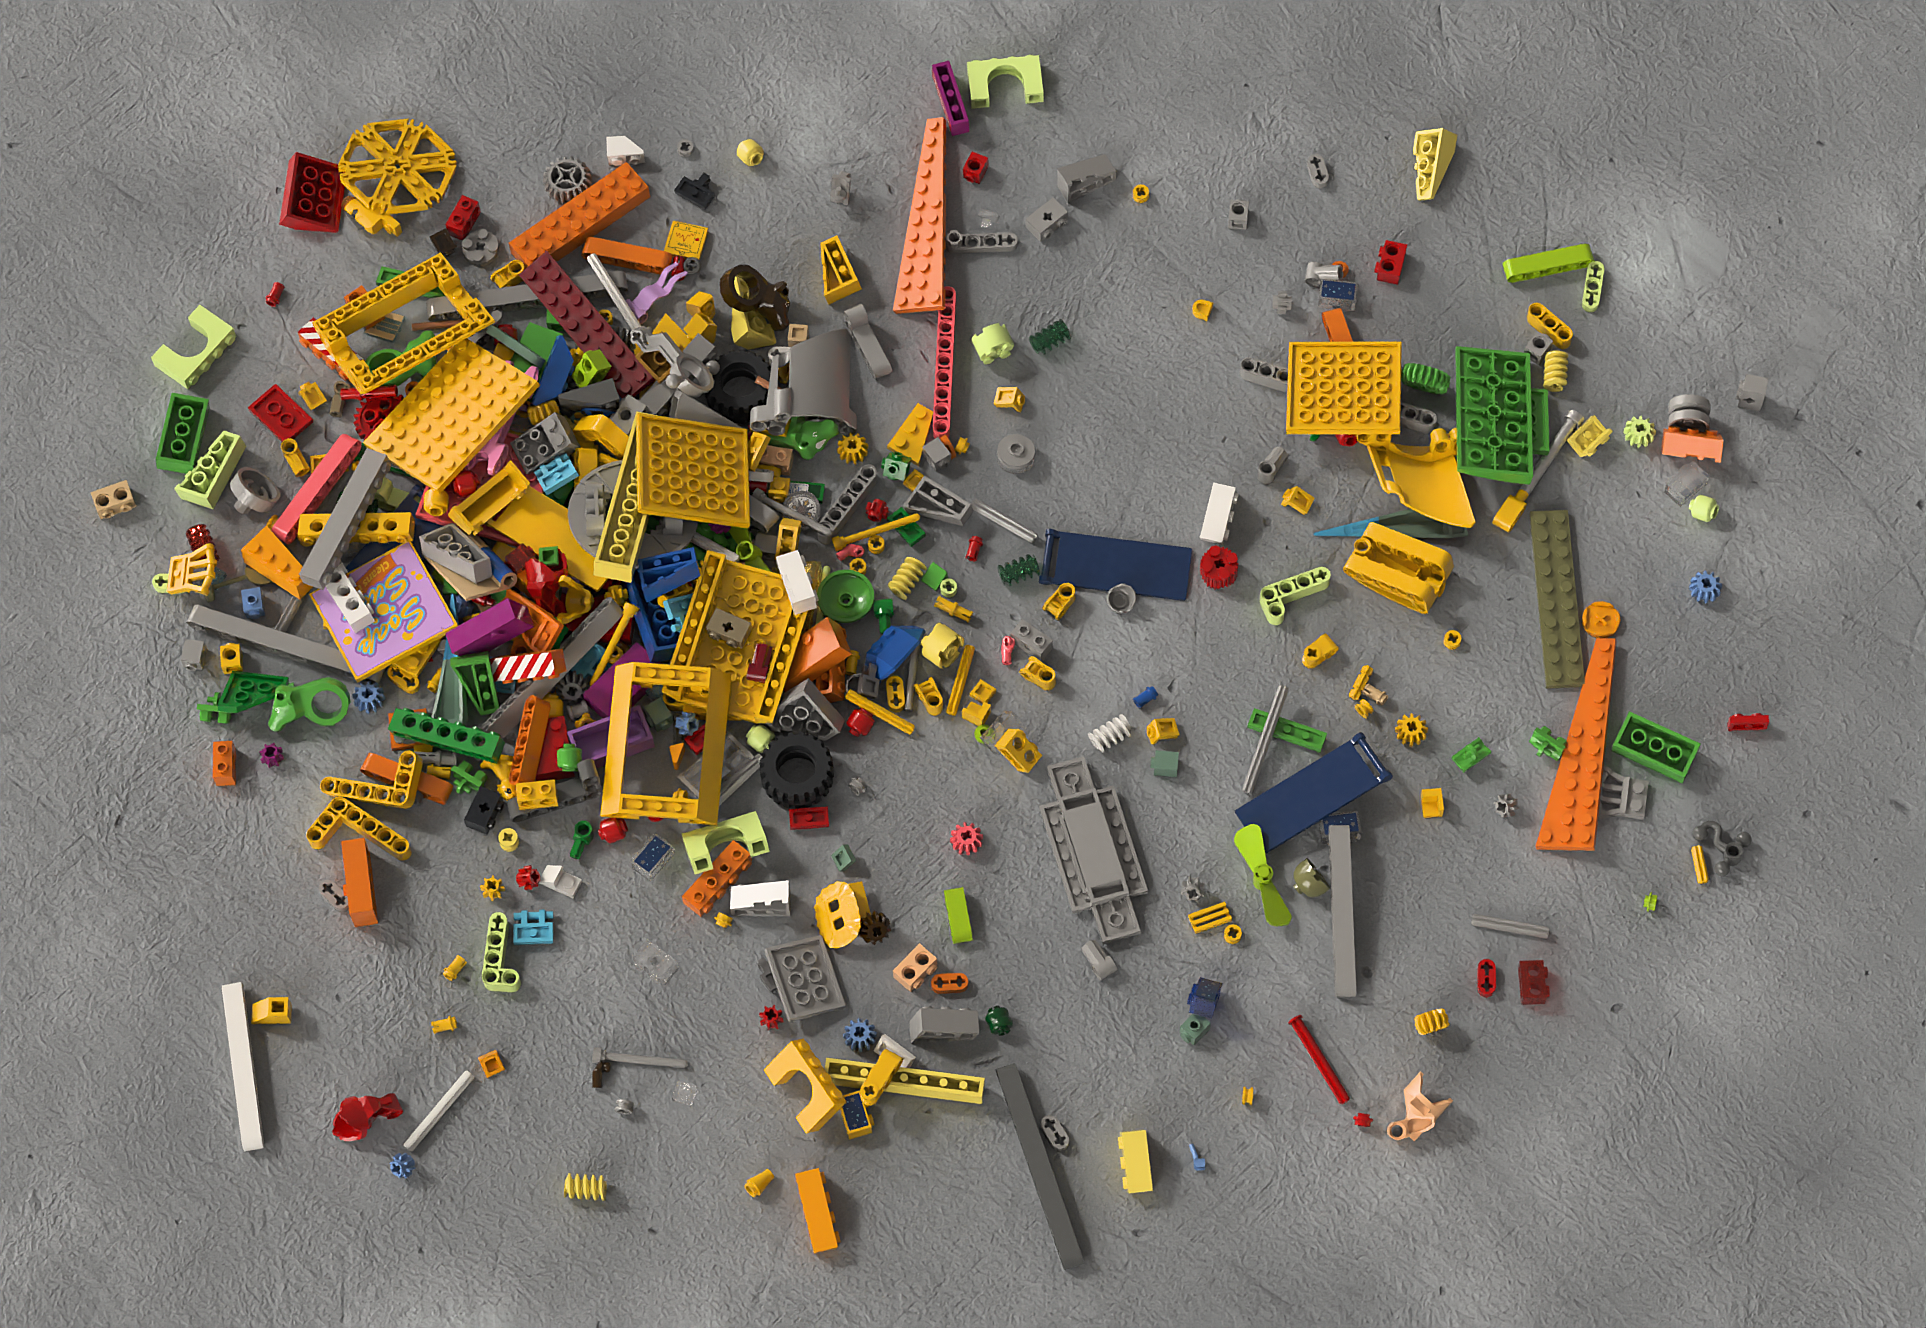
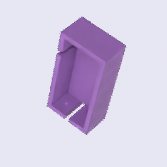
(594, 737)

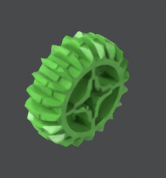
(1425, 378)

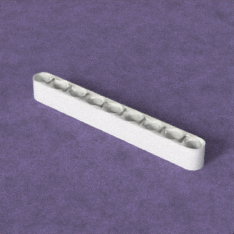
(243, 1066)

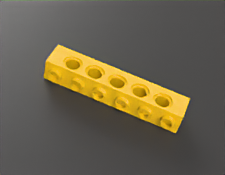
(385, 522)

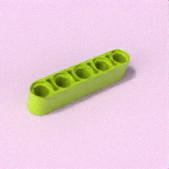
(1548, 263)

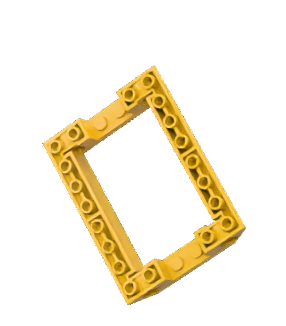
(388, 297)
(692, 811)

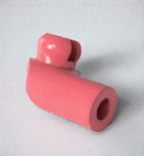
(850, 550)
(1006, 649)

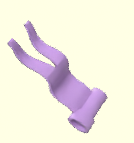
(651, 293)

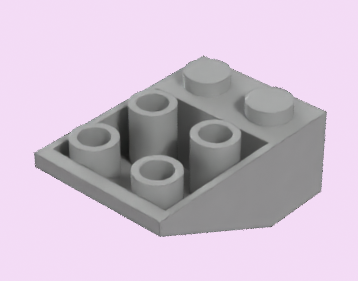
(545, 442)

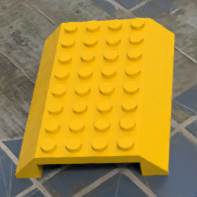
(752, 596)

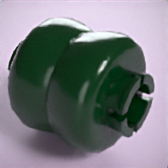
(999, 1020)

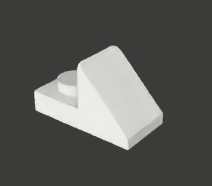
(560, 881)

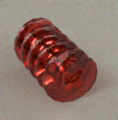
(198, 537)

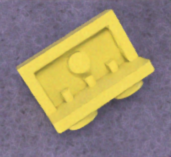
(1588, 437)

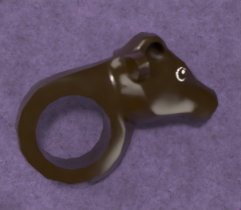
(768, 298)

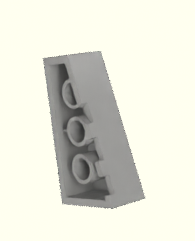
(456, 552)

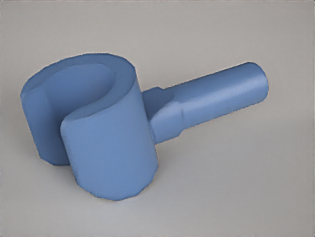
(1199, 1164)

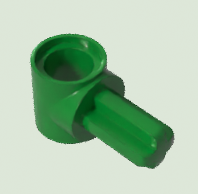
(883, 611)
(581, 840)

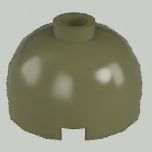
(1309, 880)

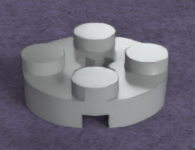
(478, 238)

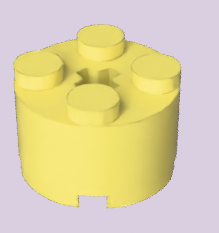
(942, 645)

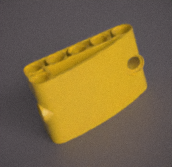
(1399, 567)

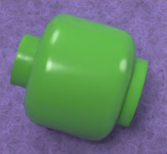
(569, 757)

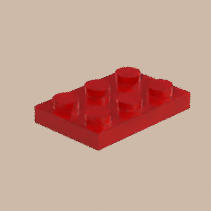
(280, 414)

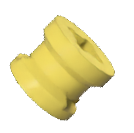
(511, 843)

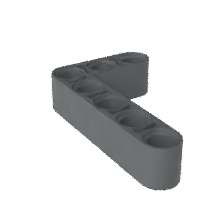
(569, 793)

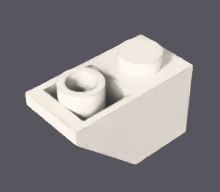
(623, 150)

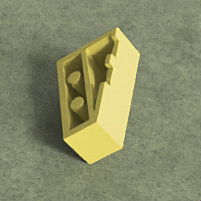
(1135, 1161)

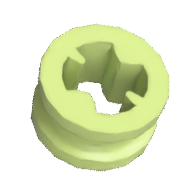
(948, 594)

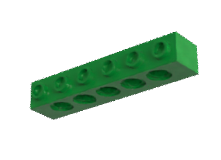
(489, 751)

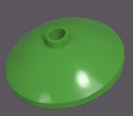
(845, 586)

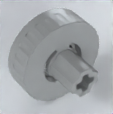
(254, 491)

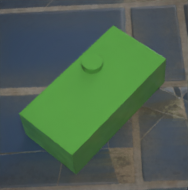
(538, 340)
(182, 433)
(1656, 747)

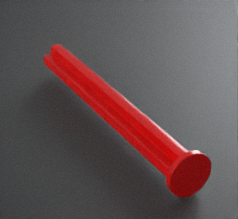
(1319, 1059)

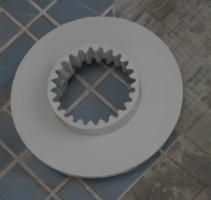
(589, 510)

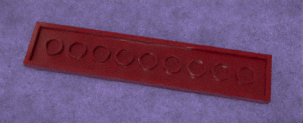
(585, 324)

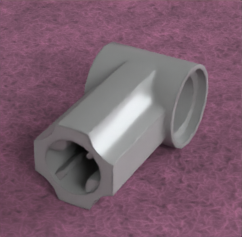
(1317, 271)
(1272, 464)
(1101, 963)

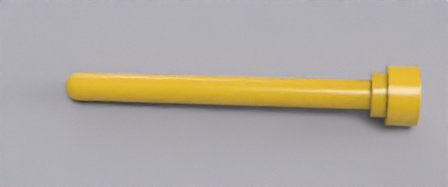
(841, 542)
(629, 611)

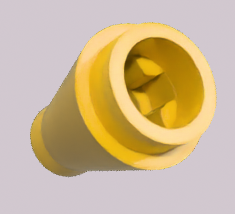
(758, 1183)

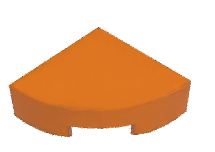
(944, 439)

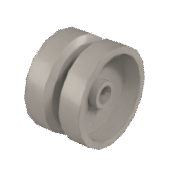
(1689, 412)

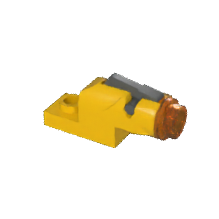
(367, 219)

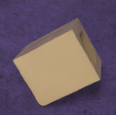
(797, 334)

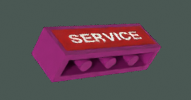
(950, 98)

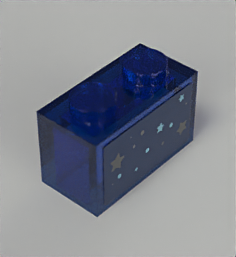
(1204, 997)

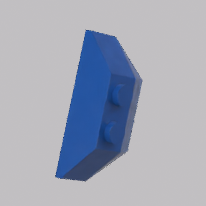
(555, 373)
(893, 648)

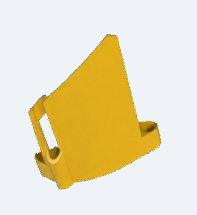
(1423, 475)

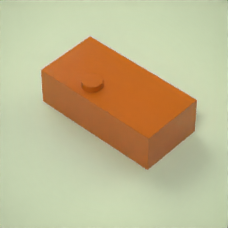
(817, 652)
(359, 882)

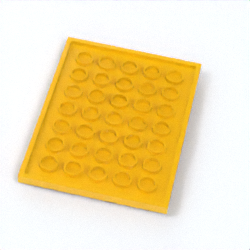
(451, 414)

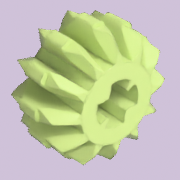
(1639, 431)

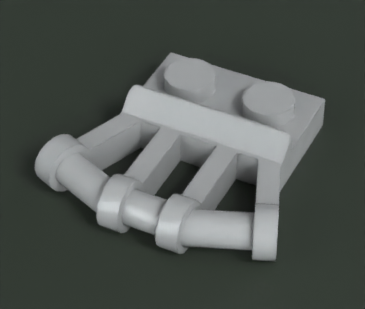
(1632, 799)

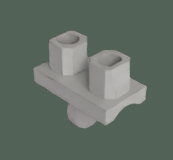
(840, 188)

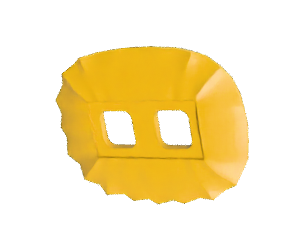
(847, 910)

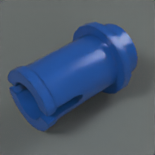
(1145, 697)

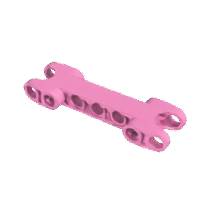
(495, 451)

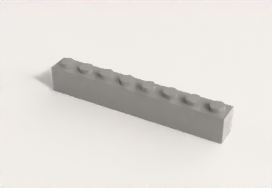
(660, 396)
(345, 519)

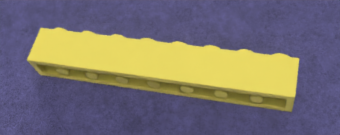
(911, 1081)

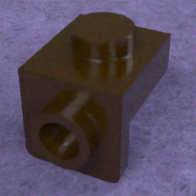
(443, 242)

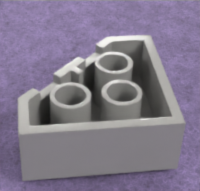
(807, 711)

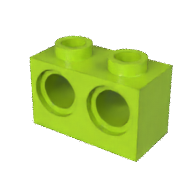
(591, 368)

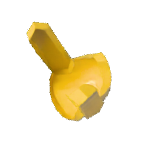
(577, 600)

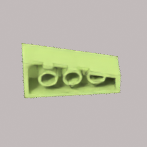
(212, 472)

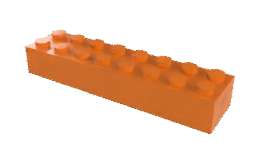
(582, 216)

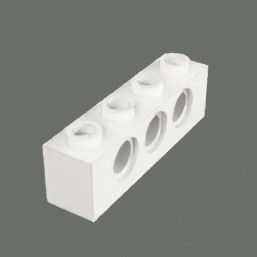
(356, 618)

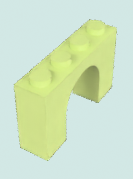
(1025, 68)
(189, 369)
(741, 828)

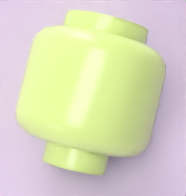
(1704, 508)
(759, 737)

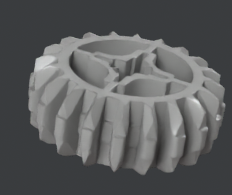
(570, 171)

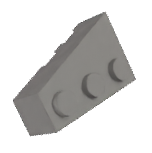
(1084, 177)

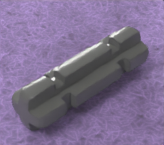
(677, 738)

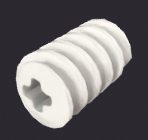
(1110, 733)

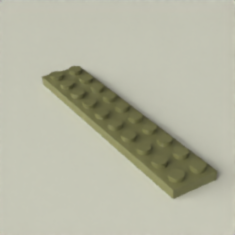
(1556, 599)

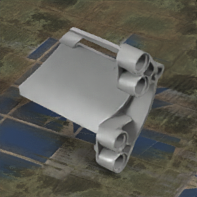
(816, 385)

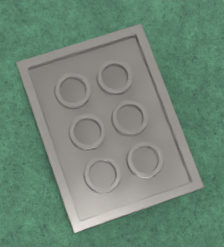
(805, 978)

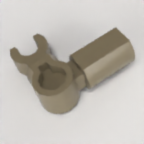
(337, 404)

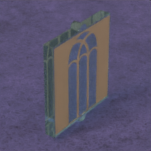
(387, 328)

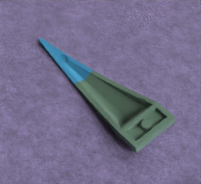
(1406, 522)
(451, 694)

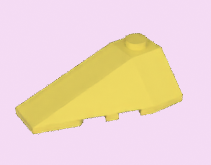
(1433, 155)
(750, 328)

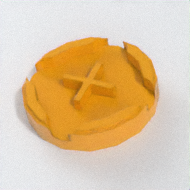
(1601, 619)

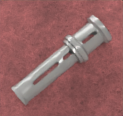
(438, 758)

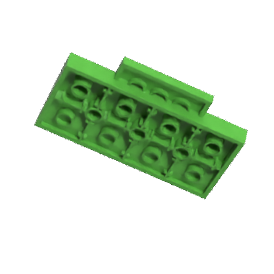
(1498, 415)

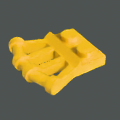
(182, 570)

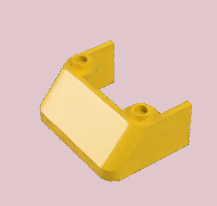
(489, 499)

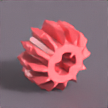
(964, 832)

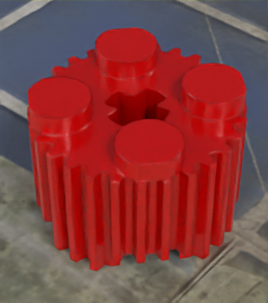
(1222, 559)

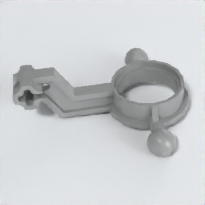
(677, 360)

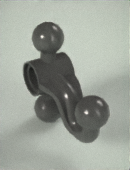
(1743, 840)

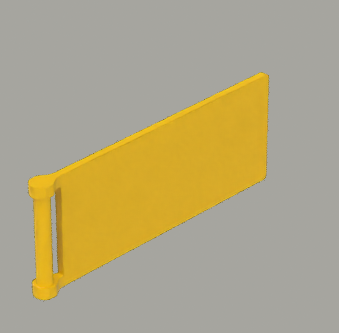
(545, 523)

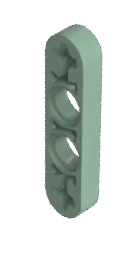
(515, 345)

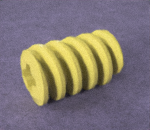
(1555, 370)
(905, 576)
(585, 1187)

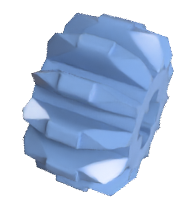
(1698, 583)
(374, 693)
(853, 1040)

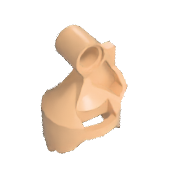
(1420, 1112)

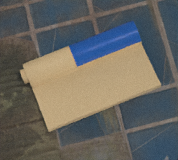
(502, 576)

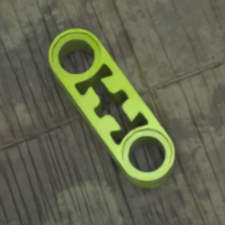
(958, 915)

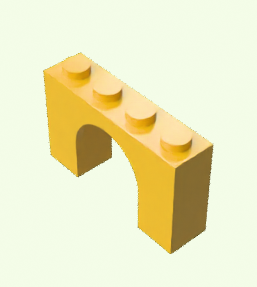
(825, 1095)

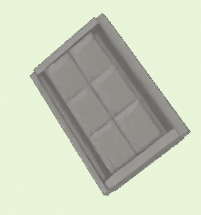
(735, 764)

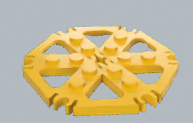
(384, 165)

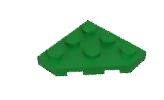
(248, 690)

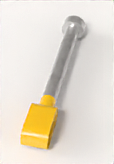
(1515, 505)

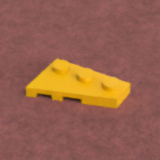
(913, 434)

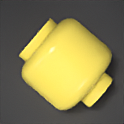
(750, 152)

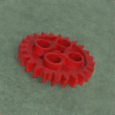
(373, 407)

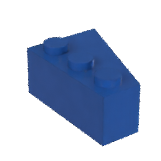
(667, 571)

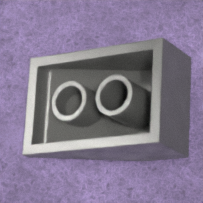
(598, 395)

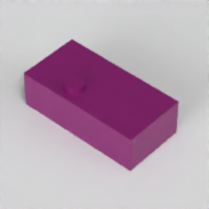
(490, 628)
(600, 694)

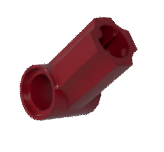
(759, 667)

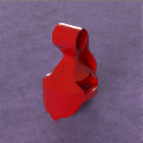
(544, 583)
(359, 1113)

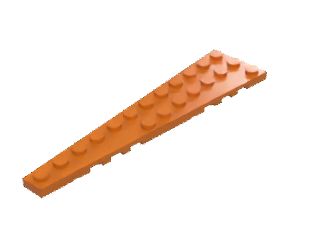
(1576, 792)

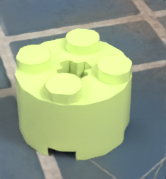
(993, 343)

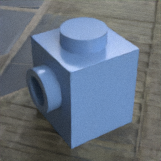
(253, 603)

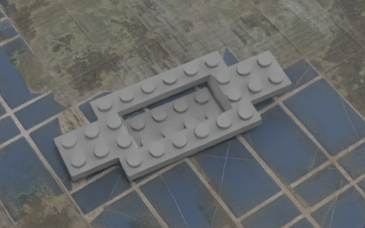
(1101, 848)

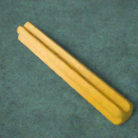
(960, 680)
(880, 712)

